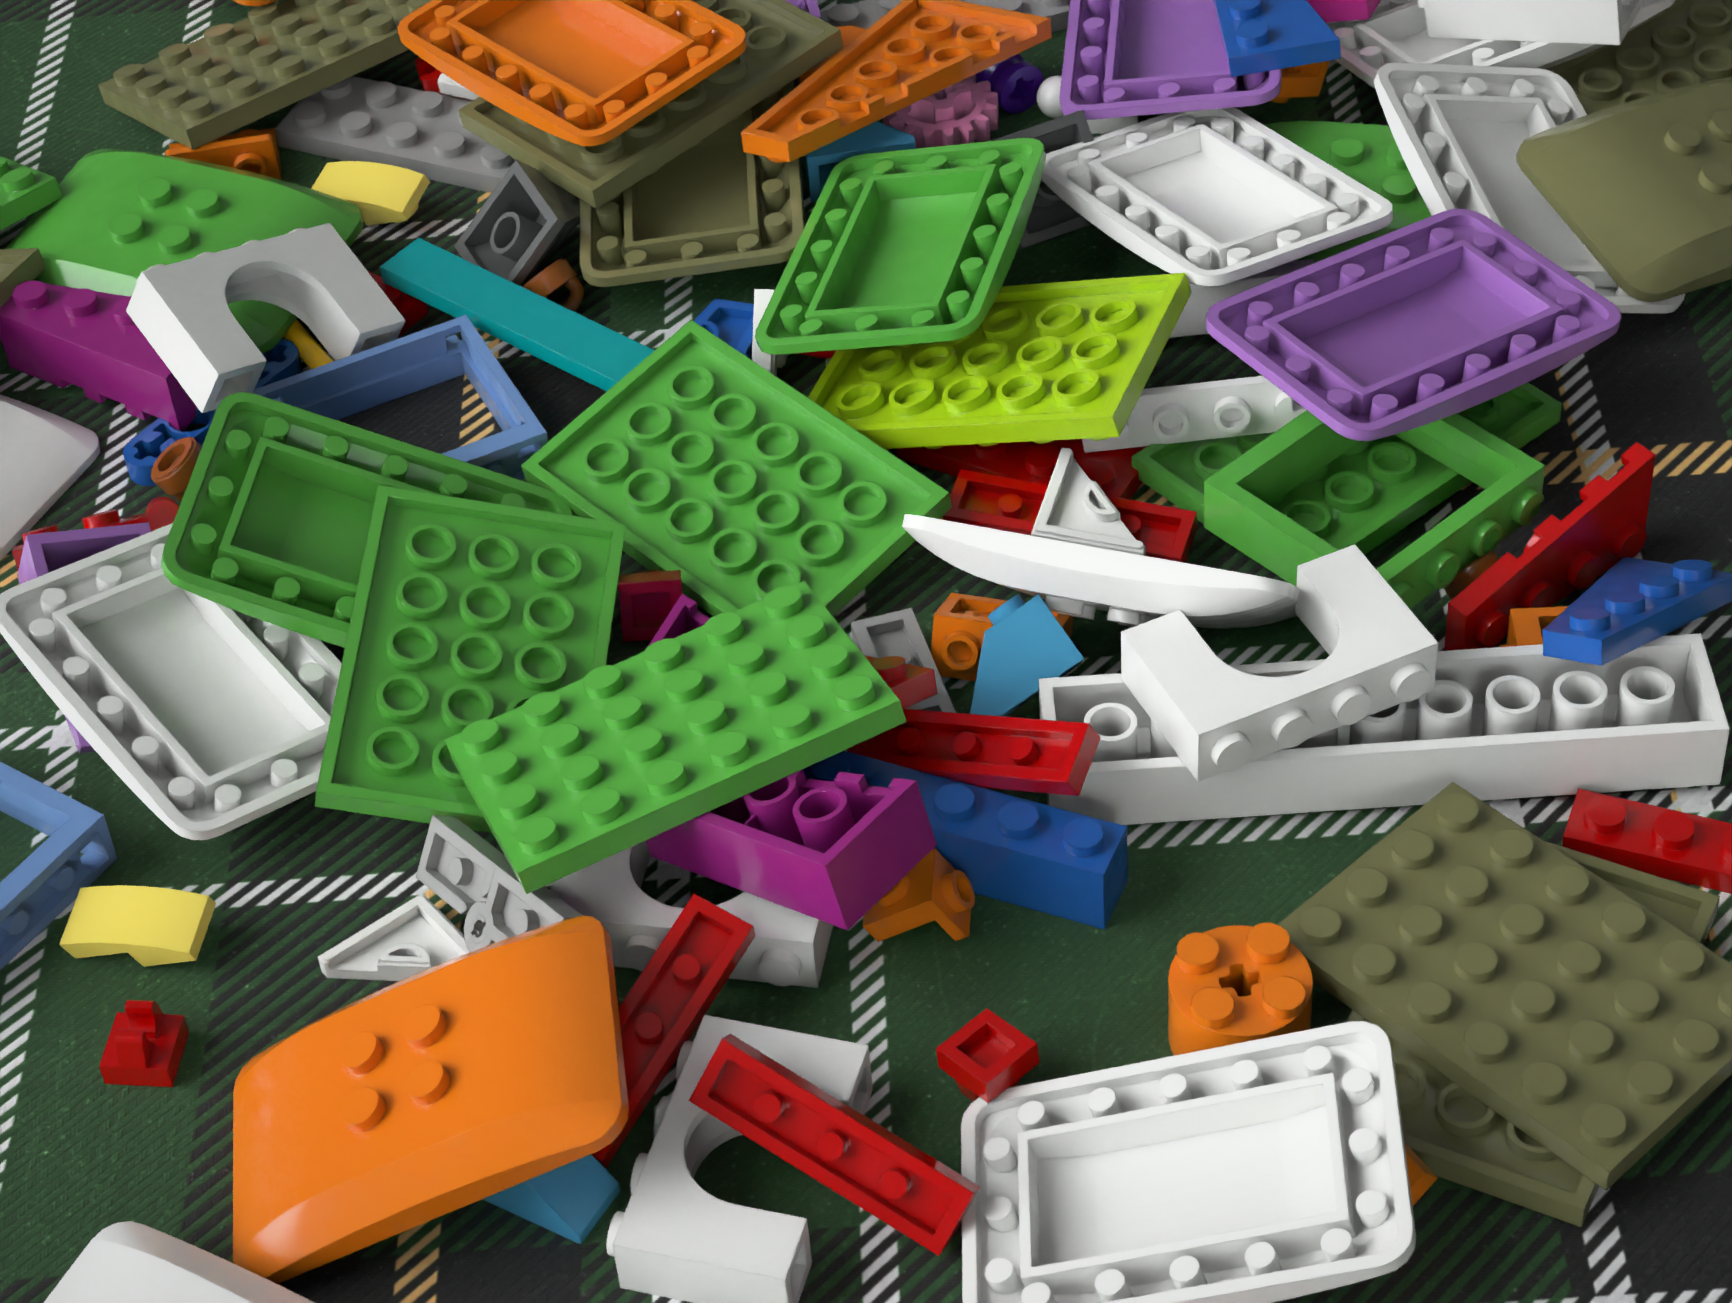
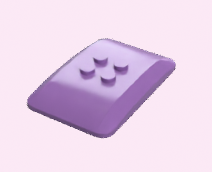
(1152, 60)
(1413, 325)

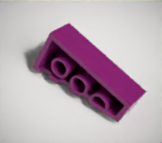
(90, 343)
(808, 843)

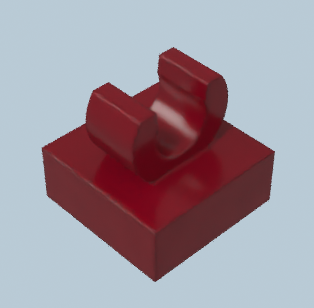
(647, 601)

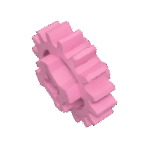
(950, 116)

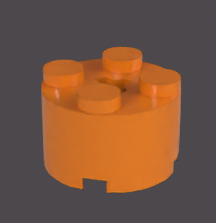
(1236, 987)

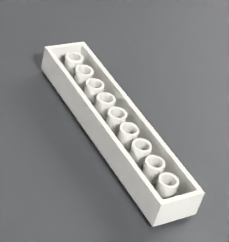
(1493, 725)

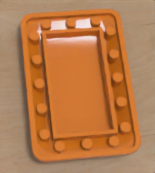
(574, 63)
(427, 1098)

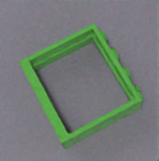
(1241, 496)

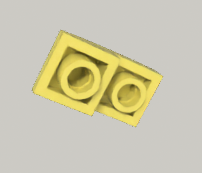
(378, 189)
(143, 921)

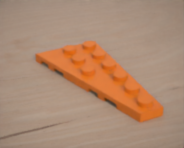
(888, 67)

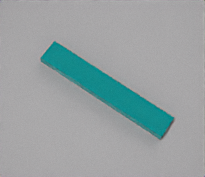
(514, 314)

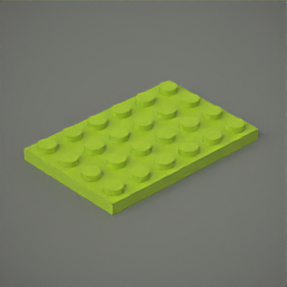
(1035, 370)

